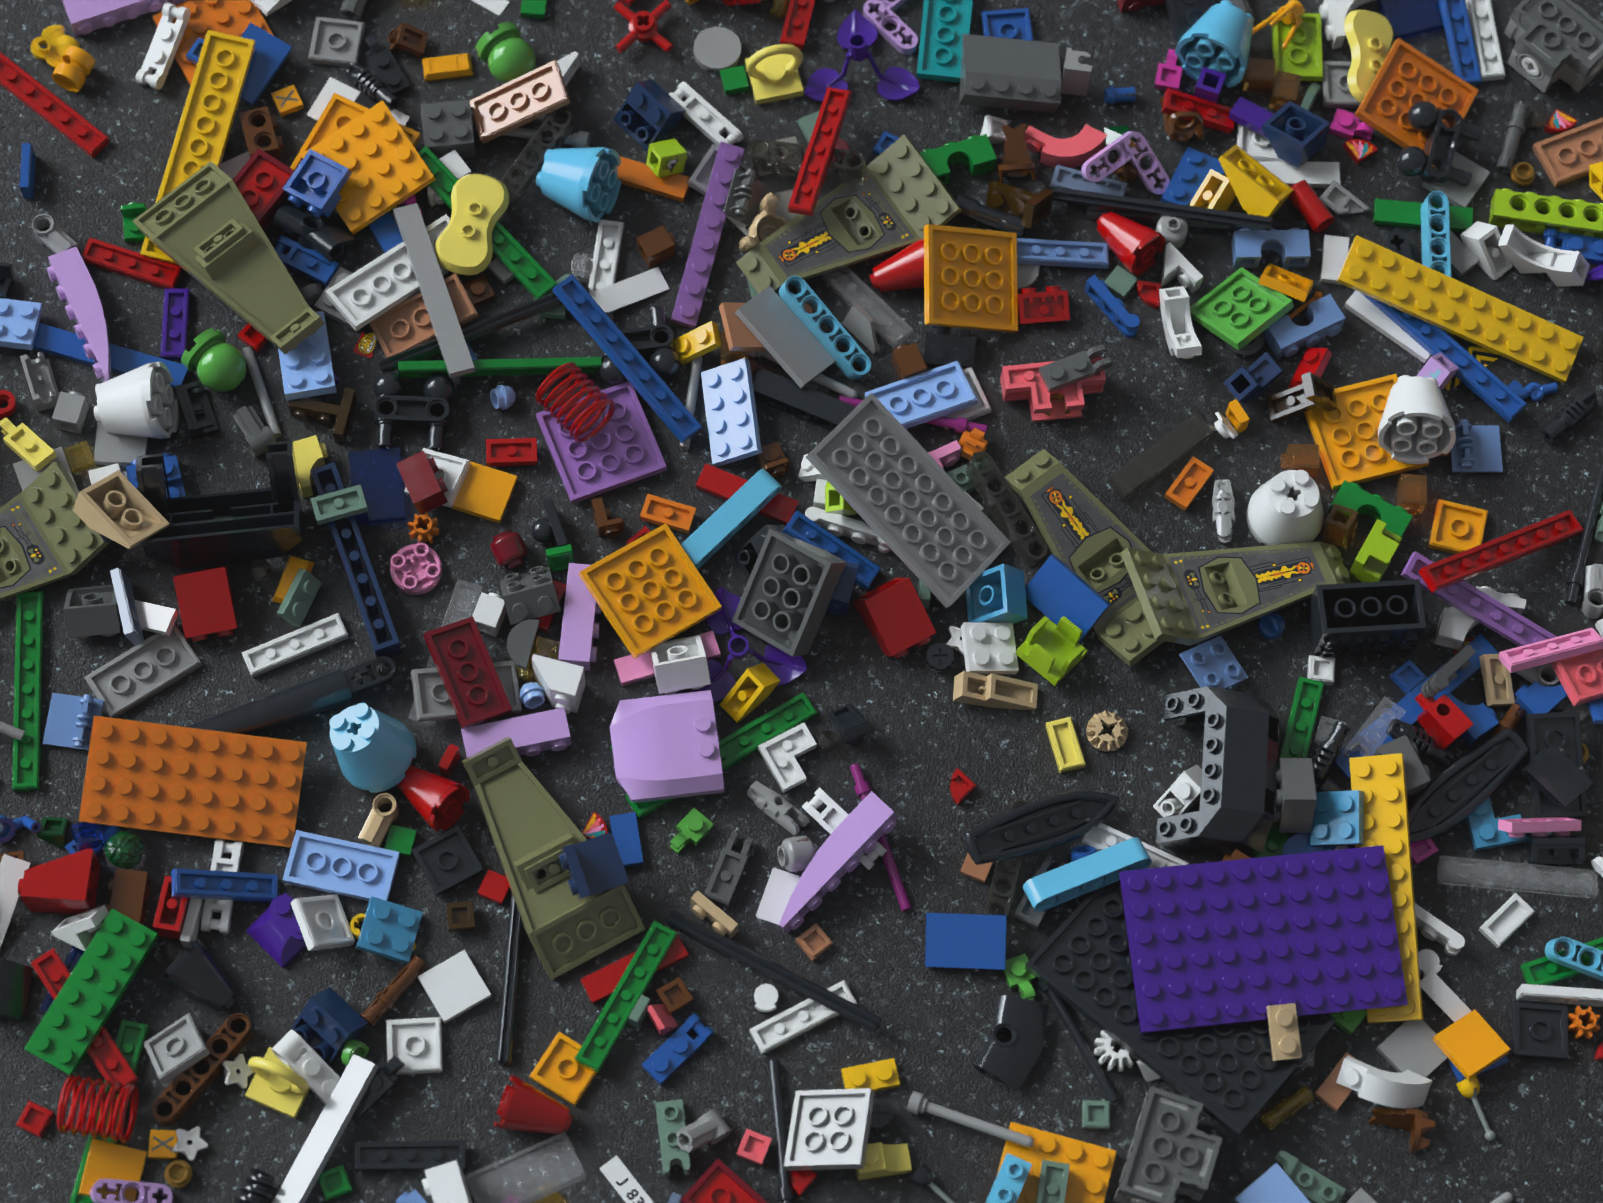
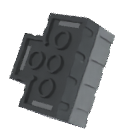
(1555, 42)
(1167, 1152)

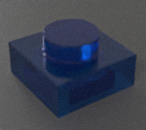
(87, 835)

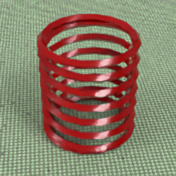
(598, 405)
(79, 1094)

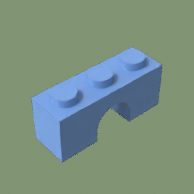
(1290, 244)
(1287, 338)

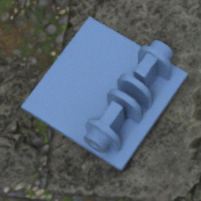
(1476, 448)
(1214, 665)
(71, 720)

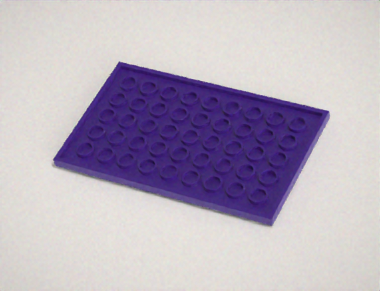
(1261, 933)

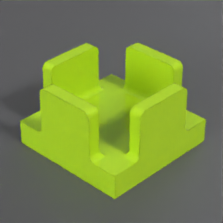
(1375, 554)
(1052, 648)

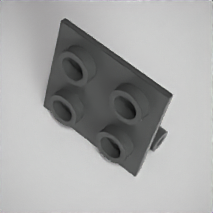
(745, 196)

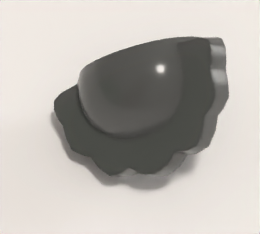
(311, 292)

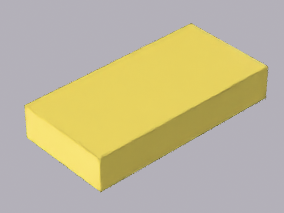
(1065, 745)

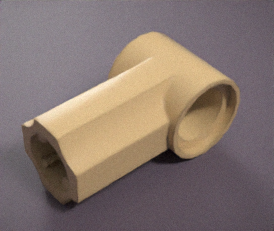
(378, 822)

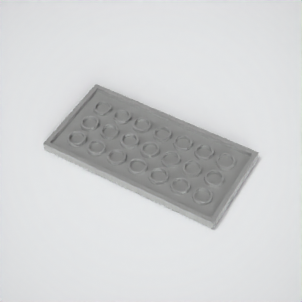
(908, 500)

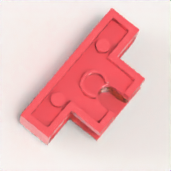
(1025, 383)

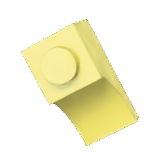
(308, 456)
(885, 1161)

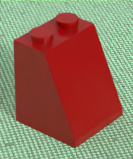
(206, 603)
(895, 616)
(63, 884)

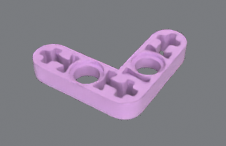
(885, 12)
(1125, 154)
(144, 1190)

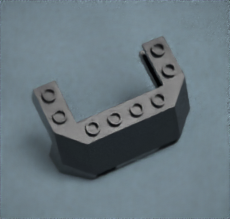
(225, 524)
(1236, 771)

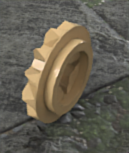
(1107, 742)

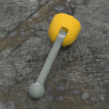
(1470, 1089)

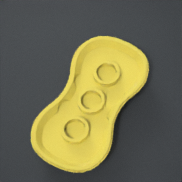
(1370, 43)
(467, 239)

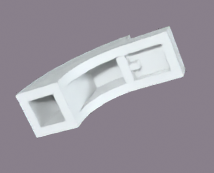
(1177, 323)
(1384, 1087)

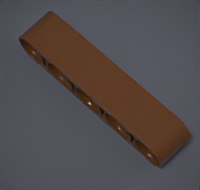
(200, 1083)

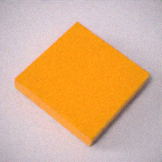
(1286, 282)
(485, 492)
(1457, 527)
(1471, 1044)
(560, 1072)
(112, 1162)

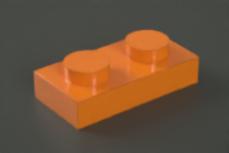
(1189, 483)
(662, 511)

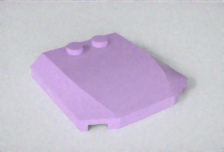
(667, 747)

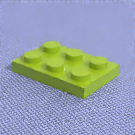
(1303, 52)

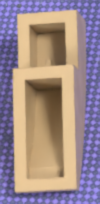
(994, 691)

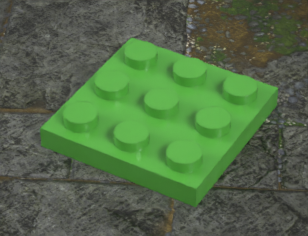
(1240, 308)

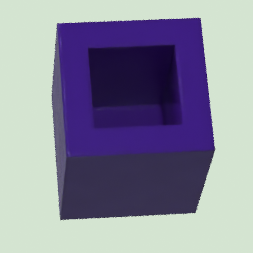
(1209, 85)

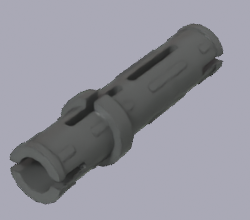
(1514, 129)

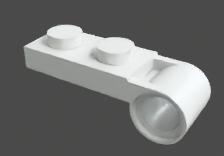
(307, 1063)

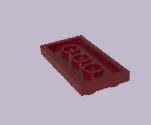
(467, 672)

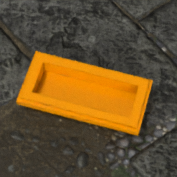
(447, 67)
(290, 571)

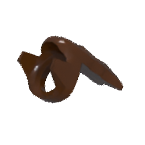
(1181, 129)
(1016, 159)
(1407, 1119)

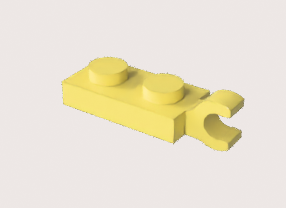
(27, 444)

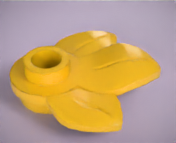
(56, 44)

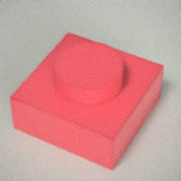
(754, 1147)

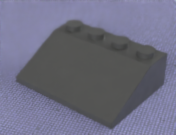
(1010, 74)
(788, 592)

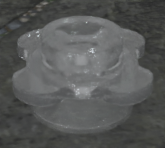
(581, 265)

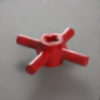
(643, 26)

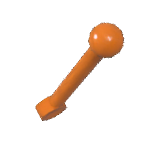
(1317, 295)

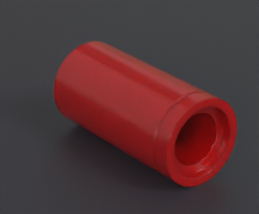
(1310, 207)

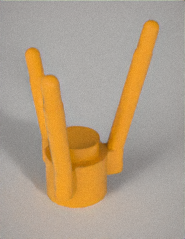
(1288, 14)

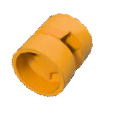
(73, 68)

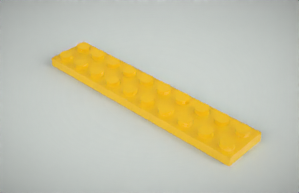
(206, 114)
(1460, 309)
(1388, 825)

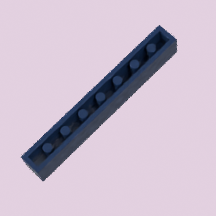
(359, 570)

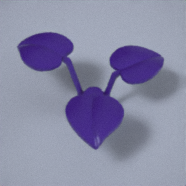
(856, 36)
(780, 663)

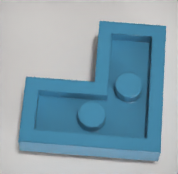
(1484, 828)

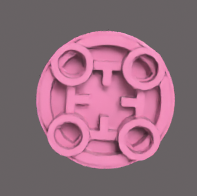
(416, 569)

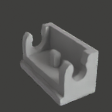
(1075, 75)
(40, 381)

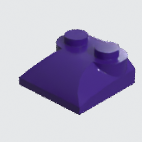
(279, 931)

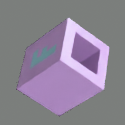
(1439, 368)

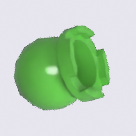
(506, 53)
(216, 362)

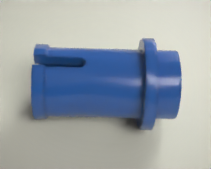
(1118, 95)

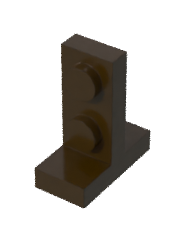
(1019, 202)
(1302, 398)
(327, 413)

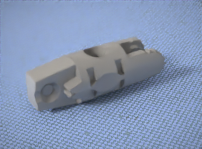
(1223, 510)
(777, 808)

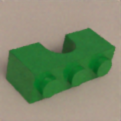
(973, 152)
(1354, 497)

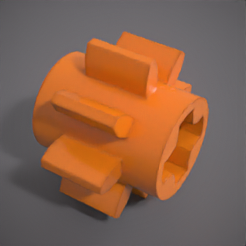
(972, 443)
(426, 522)
(1590, 1022)

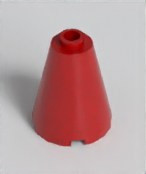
(1130, 241)
(901, 270)
(434, 797)
(531, 1110)

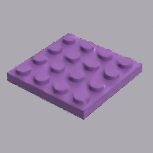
(610, 459)

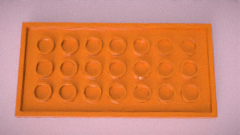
(192, 781)

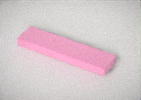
(1551, 650)
(641, 668)

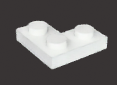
(781, 754)

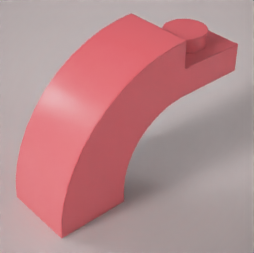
(1065, 152)

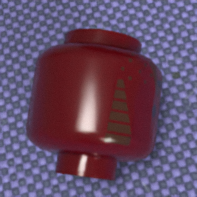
(508, 549)

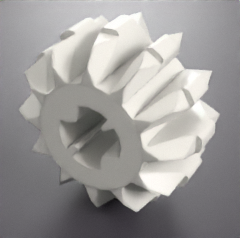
(1105, 1049)

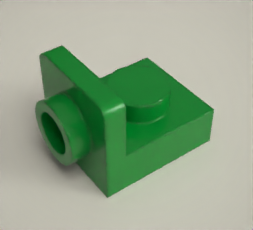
(129, 213)

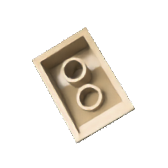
(118, 511)

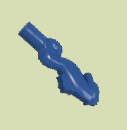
(1533, 390)

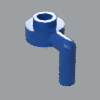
(9, 826)

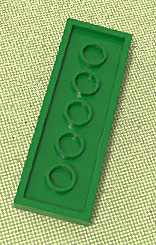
(91, 992)

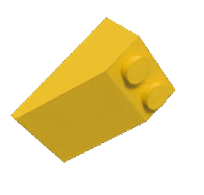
(1253, 184)

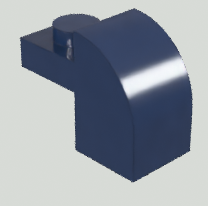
(1251, 382)

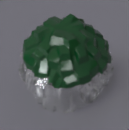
(125, 851)

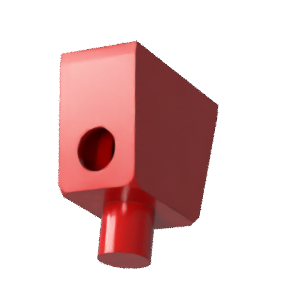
(1442, 719)

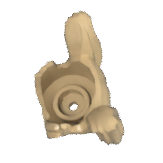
(764, 223)

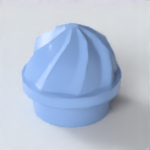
(502, 397)
(532, 695)

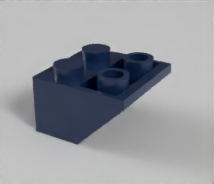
(649, 113)
(328, 1025)

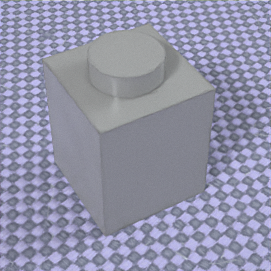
(70, 412)

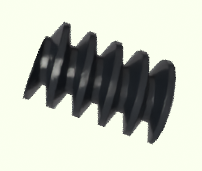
(258, 1187)

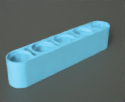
(1433, 239)
(823, 315)
(730, 517)
(1085, 874)
(1572, 956)

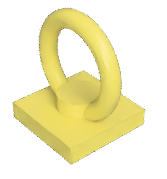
(775, 73)
(276, 1085)

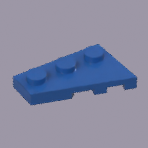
(1189, 176)

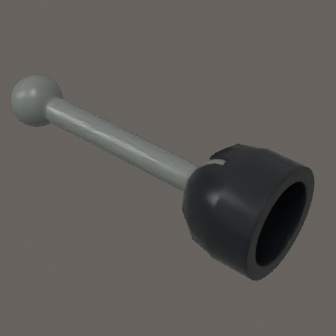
(923, 1178)

